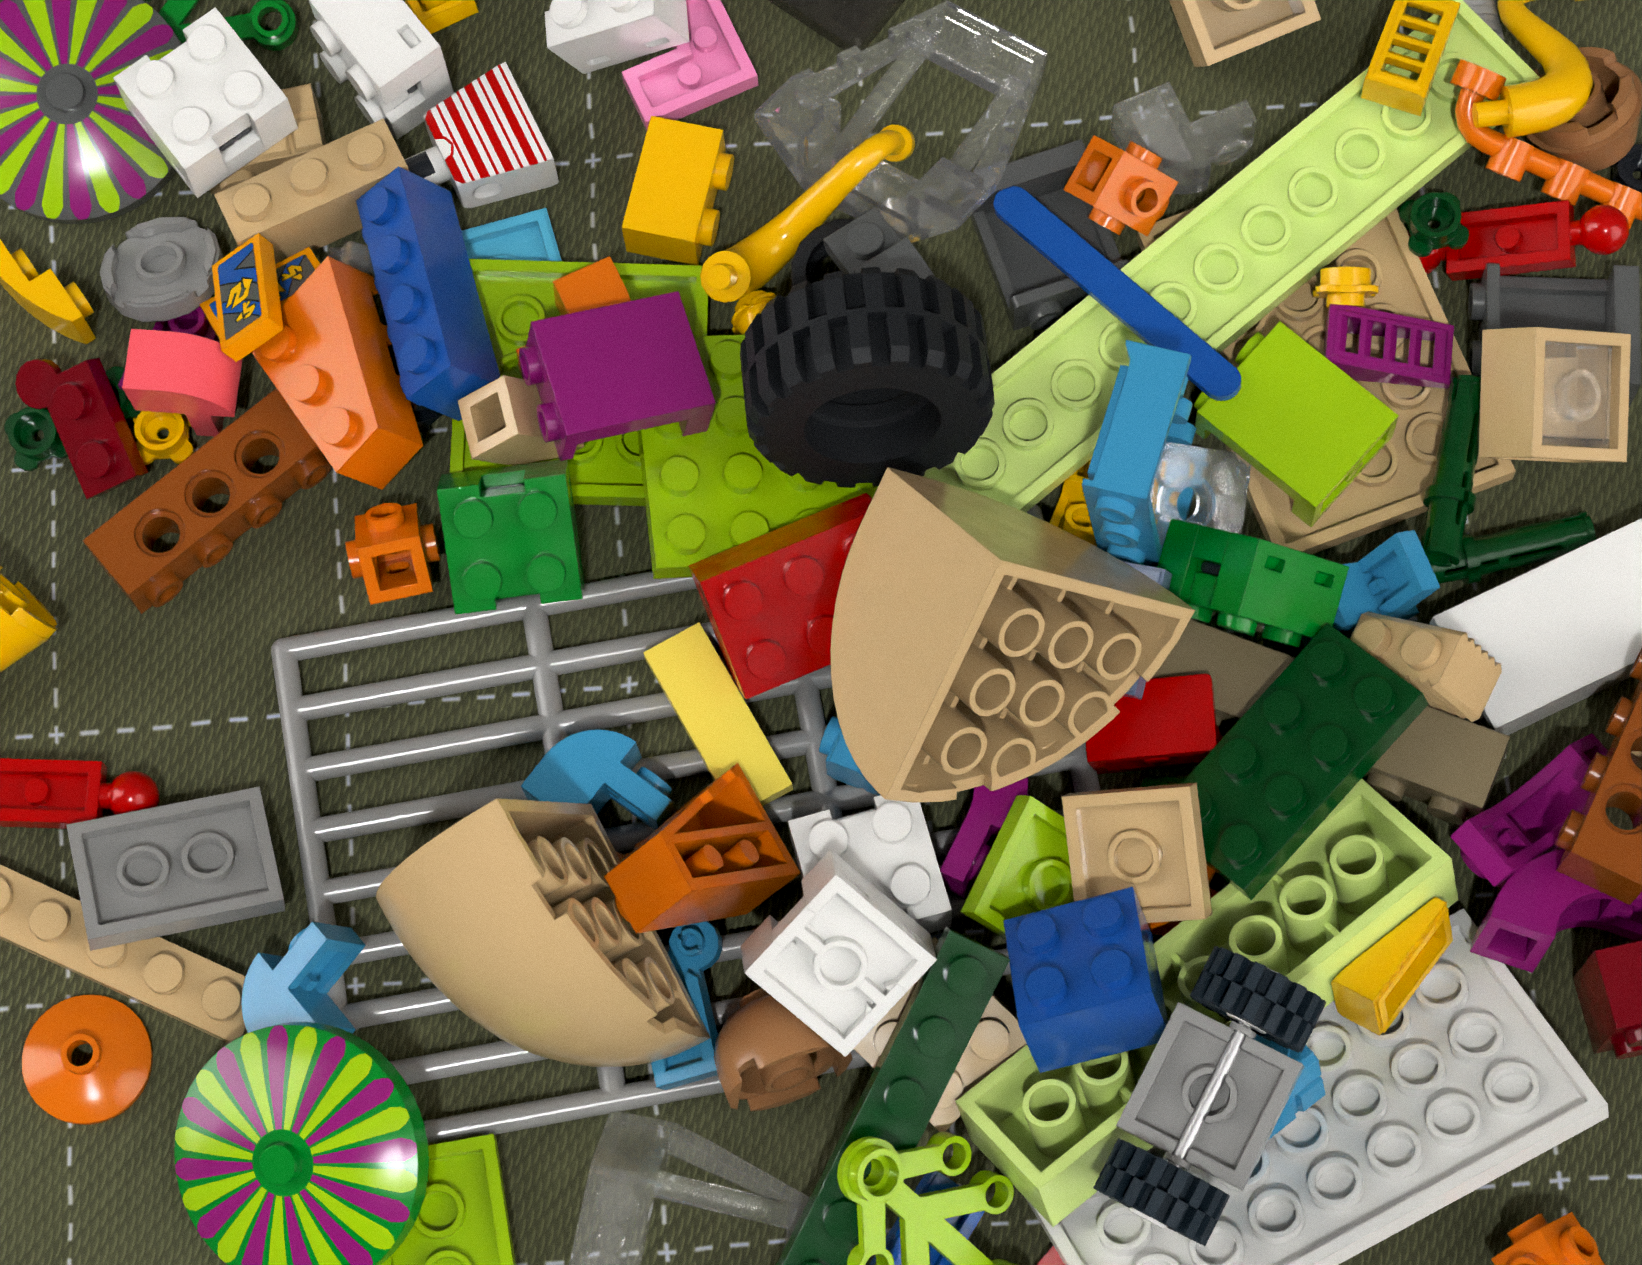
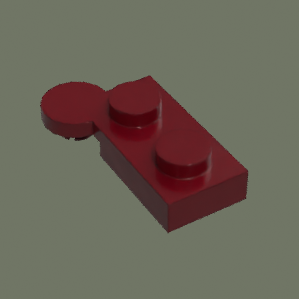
(86, 421)

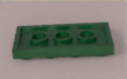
(1297, 756)

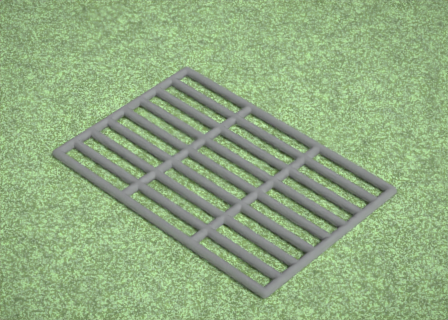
(551, 726)

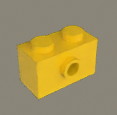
(676, 191)

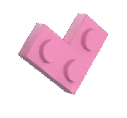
(695, 72)

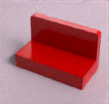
(1163, 730)

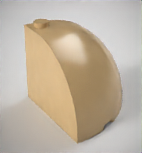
(982, 640)
(530, 939)

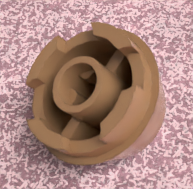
(1607, 124)

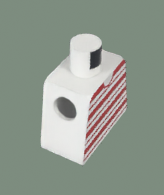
(485, 143)

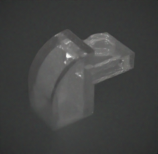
(1187, 149)

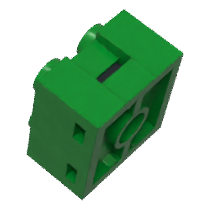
(510, 535)
(1251, 582)

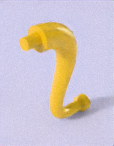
(1544, 101)
(761, 255)

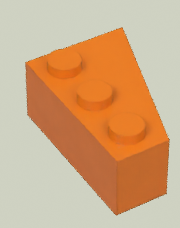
(340, 375)
(704, 861)

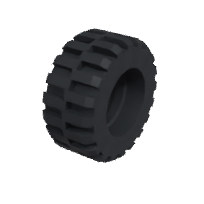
(866, 377)

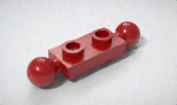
(1530, 239)
(67, 792)

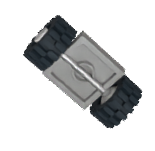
(1210, 1095)

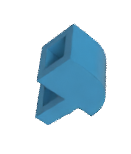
(1385, 583)
(598, 767)
(297, 984)

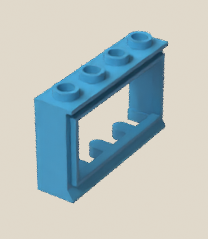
(1139, 420)

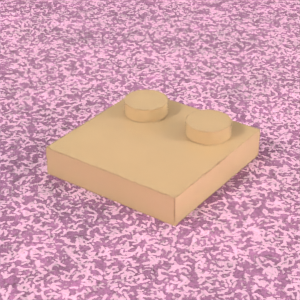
(1140, 841)

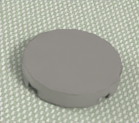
(161, 269)

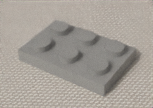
(175, 868)

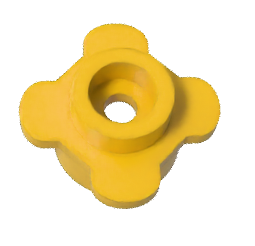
(1345, 286)
(173, 447)

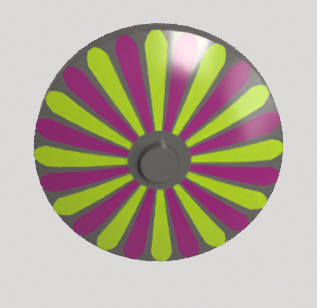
(64, 127)

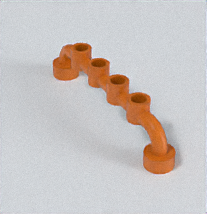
(1513, 157)

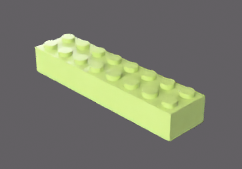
(1312, 919)

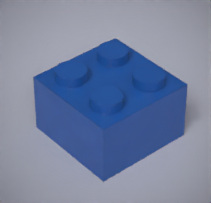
(1085, 980)

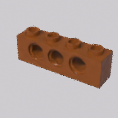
(177, 499)
(1594, 847)

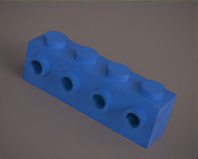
(427, 291)

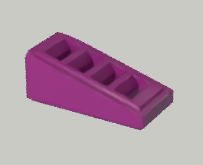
(1369, 323)

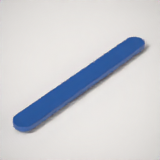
(1115, 290)

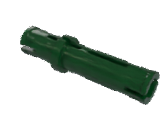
(1451, 492)
(1517, 547)

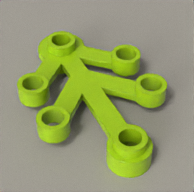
(919, 1215)

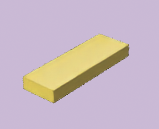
(715, 712)

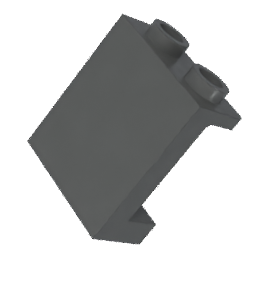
(1027, 282)
(1559, 304)

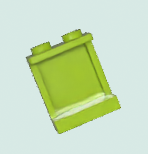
(1298, 420)

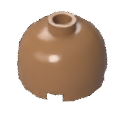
(771, 1055)

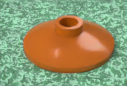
(108, 1081)

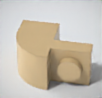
(504, 423)

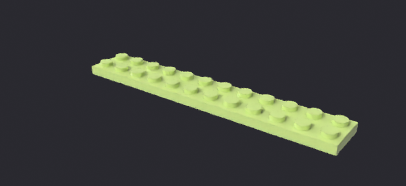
(1228, 262)

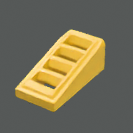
(1397, 90)
(1388, 973)

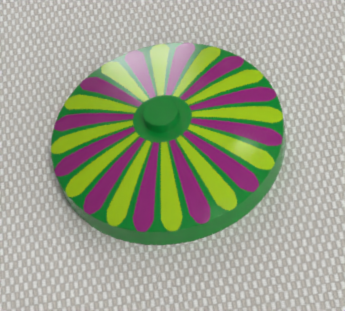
(301, 1150)

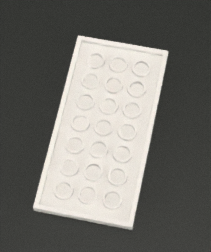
(1406, 1126)

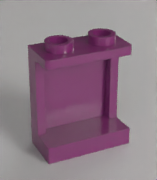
(616, 372)

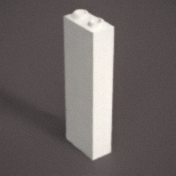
(1558, 629)

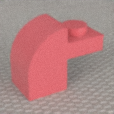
(182, 376)

